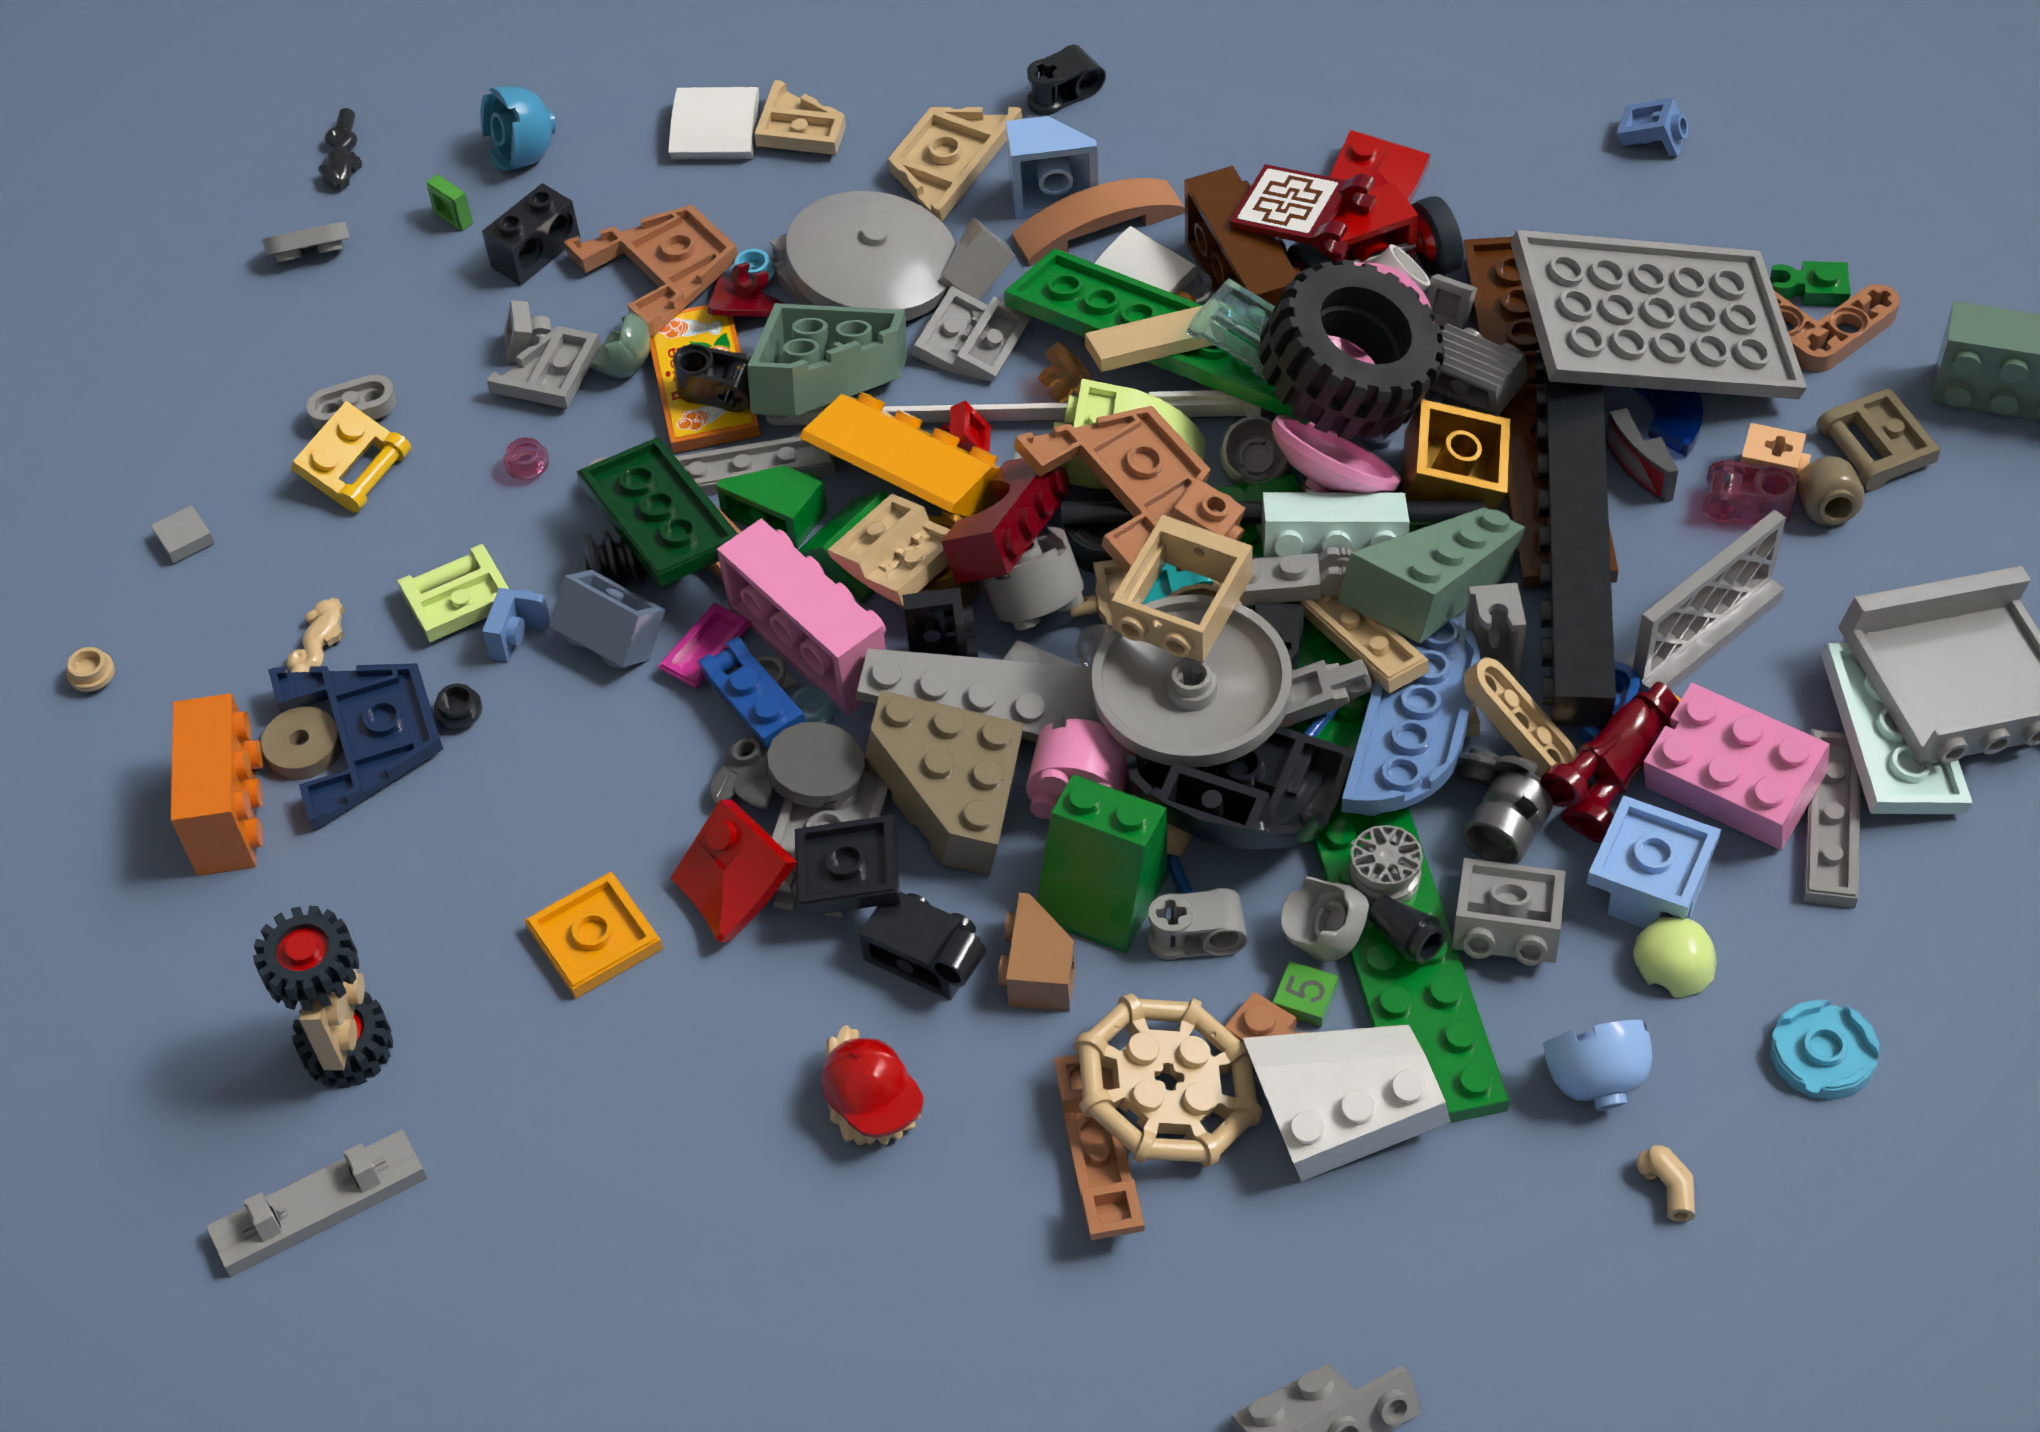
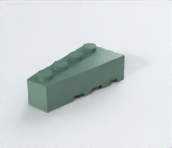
(1425, 575)

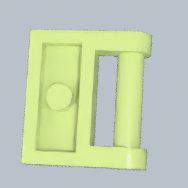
(453, 593)

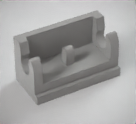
(1498, 623)

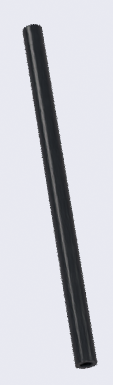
(1116, 514)

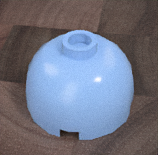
(1601, 1062)

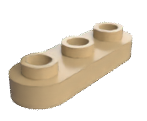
(1516, 715)

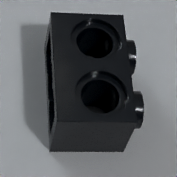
(530, 234)

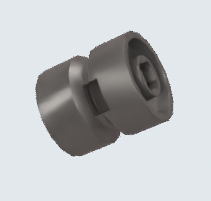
(1508, 818)

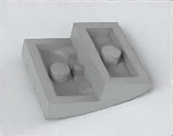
(970, 335)

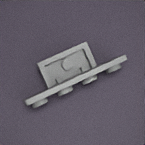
(1328, 1403)

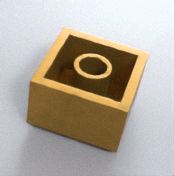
(1455, 455)

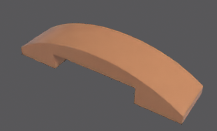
(1095, 210)
(1098, 1160)

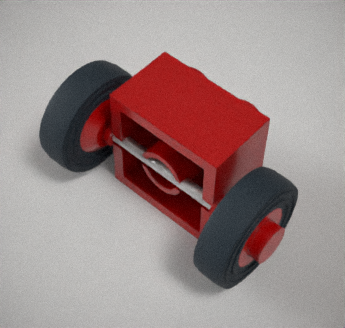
(1419, 229)

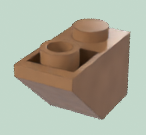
(1040, 959)

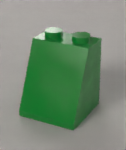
(1103, 862)

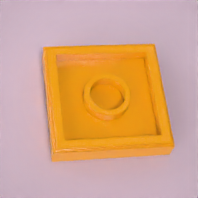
(593, 934)

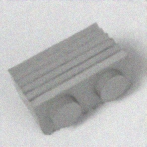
(1480, 370)

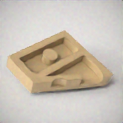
(799, 123)

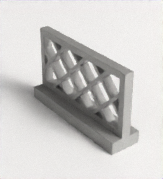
(1710, 607)

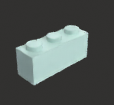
(1321, 520)

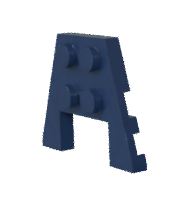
(380, 723)

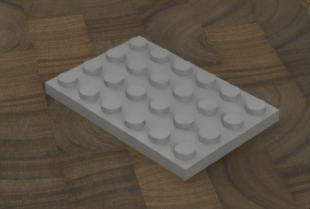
(1656, 315)

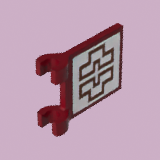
(1302, 207)

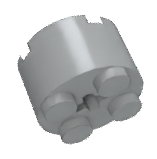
(1038, 584)

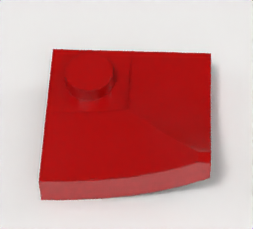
(1382, 161)
(731, 870)

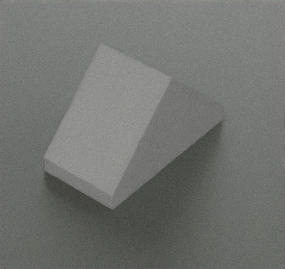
(976, 260)

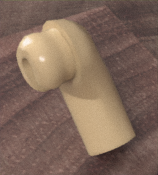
(1678, 1179)

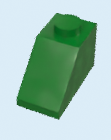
(777, 495)

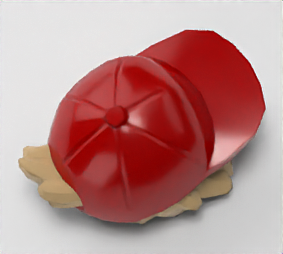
(868, 1089)

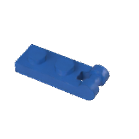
(750, 691)

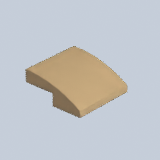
(893, 549)

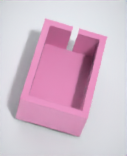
(1736, 765)

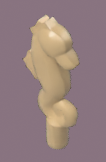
(324, 630)

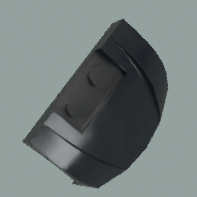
(1259, 801)

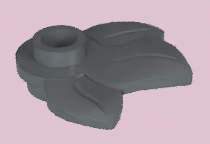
(1483, 766)
(744, 775)

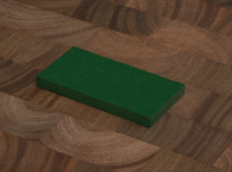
(657, 510)

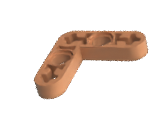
(1811, 335)

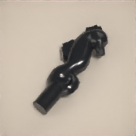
(340, 160)

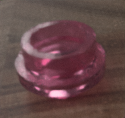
(525, 458)

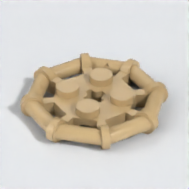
(1183, 1058)

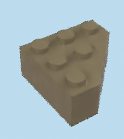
(946, 774)

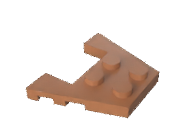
(673, 248)
(1134, 458)

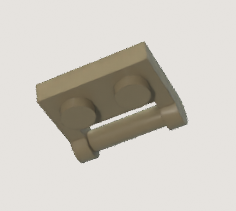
(1890, 431)

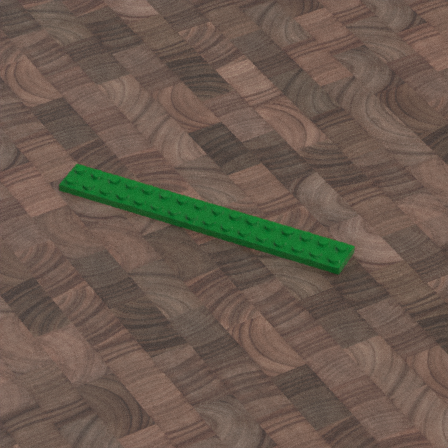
(1395, 992)

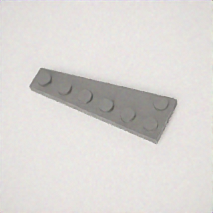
(995, 687)

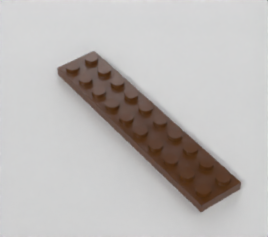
(1503, 318)

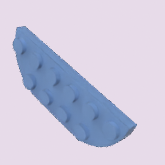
(1415, 732)

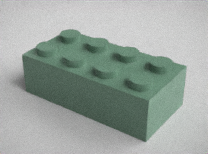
(1990, 361)

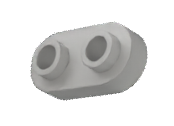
(288, 245)
(370, 394)

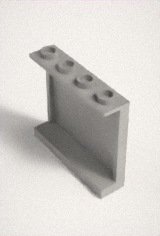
(1952, 662)

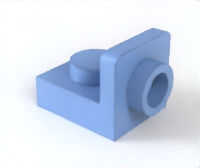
(1654, 122)
(509, 617)

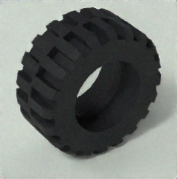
(1325, 381)

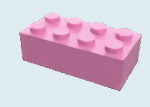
(800, 611)

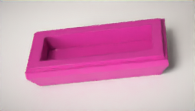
(705, 637)

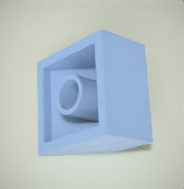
(1047, 163)

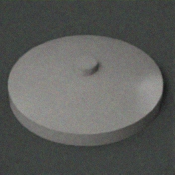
(869, 253)
(1188, 708)

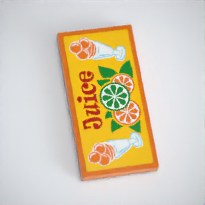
(697, 424)

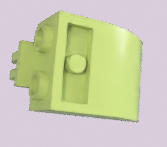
(1104, 399)

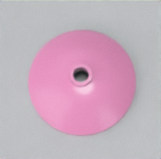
(1332, 461)

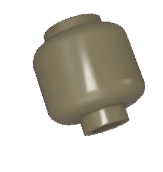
(1830, 491)

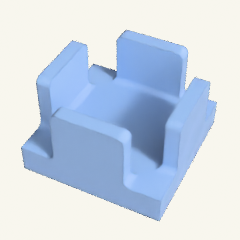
(1652, 862)

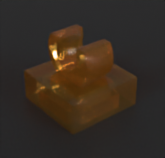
(1066, 371)

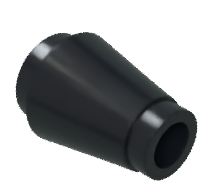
(1408, 929)

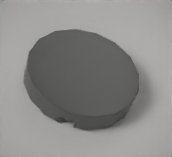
(815, 764)

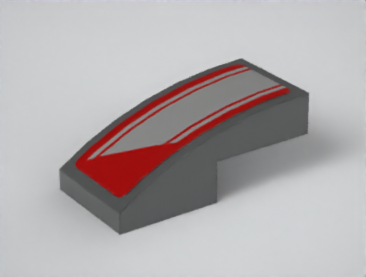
(1643, 461)

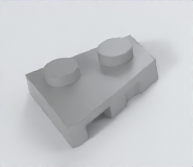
(549, 369)

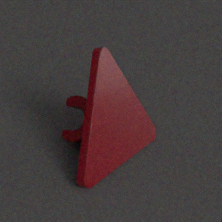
(740, 296)

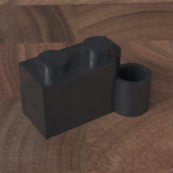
(922, 944)

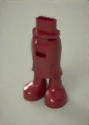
(1612, 759)

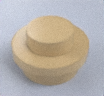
(89, 669)

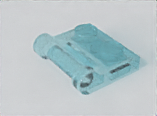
(1239, 312)

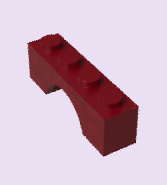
(998, 537)

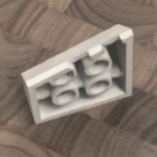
(1346, 1092)

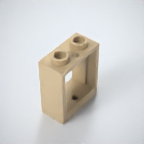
(1179, 546)

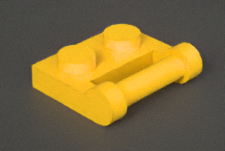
(337, 450)

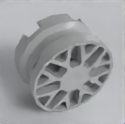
(1386, 863)

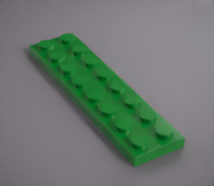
(1092, 297)

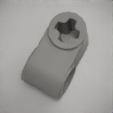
(1200, 922)

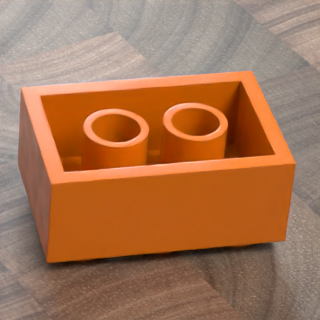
(215, 784)

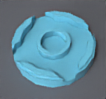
(1824, 1049)

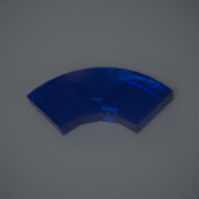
(1675, 417)

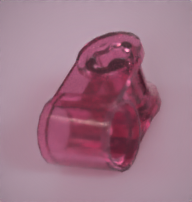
(1750, 492)

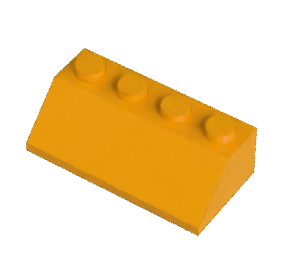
(905, 454)

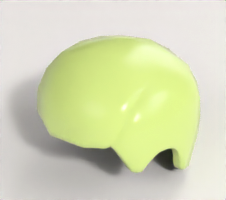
(1676, 955)

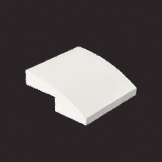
(713, 123)
(1148, 262)

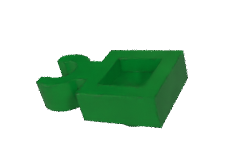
(1816, 282)

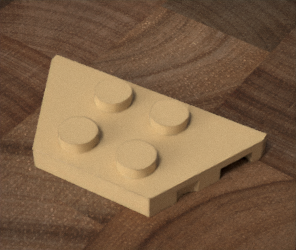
(948, 154)

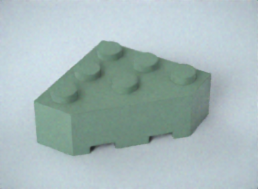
(823, 352)

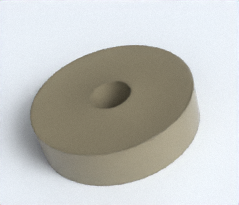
(304, 760)

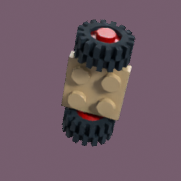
(339, 1023)

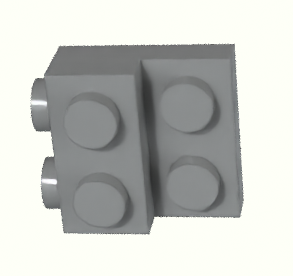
(1509, 911)

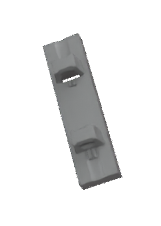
(316, 1202)

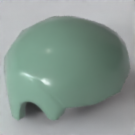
(625, 349)

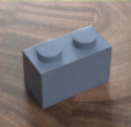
(606, 619)

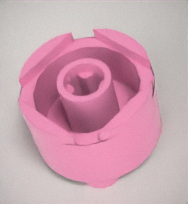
(1076, 749)

